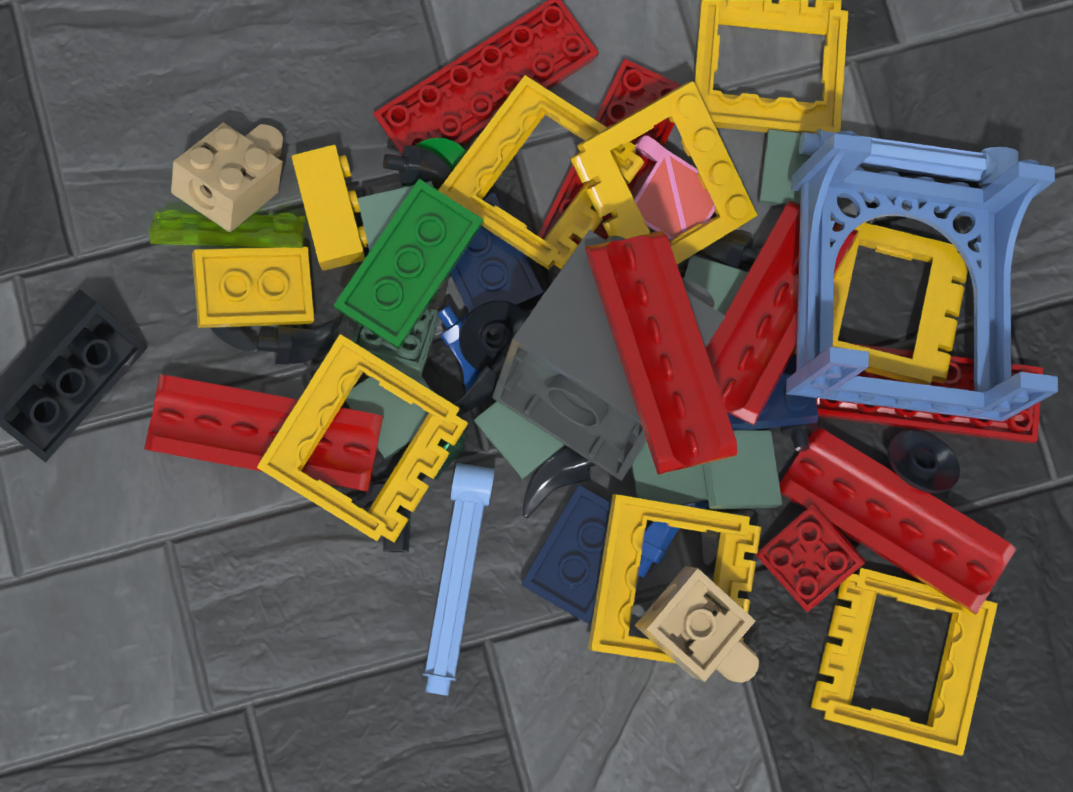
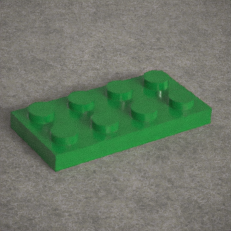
(408, 264)

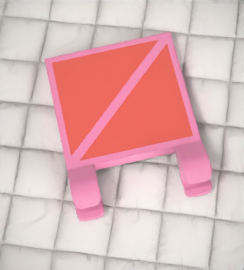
(672, 192)

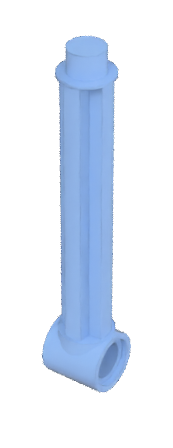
(927, 159)
(470, 495)

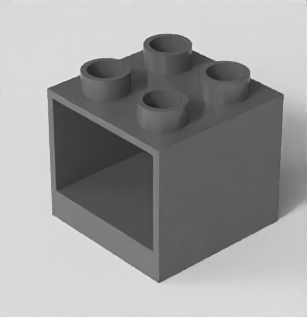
(569, 372)

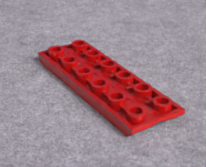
(470, 90)
(629, 92)
(762, 321)
(662, 352)
(240, 424)
(1018, 428)
(897, 520)

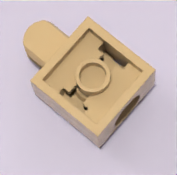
(229, 173)
(700, 631)

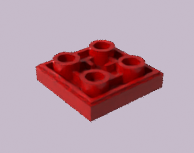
(810, 557)

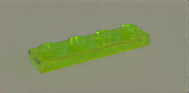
(256, 231)

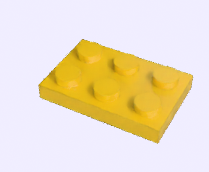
(252, 287)

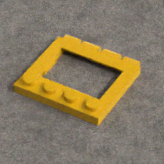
(785, 114)
(700, 142)
(497, 148)
(941, 300)
(318, 409)
(622, 564)
(957, 676)

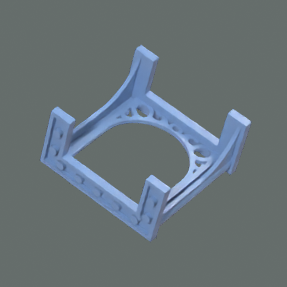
(995, 218)

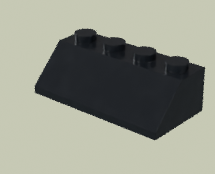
(65, 374)

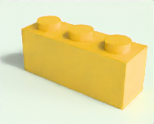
(330, 207)

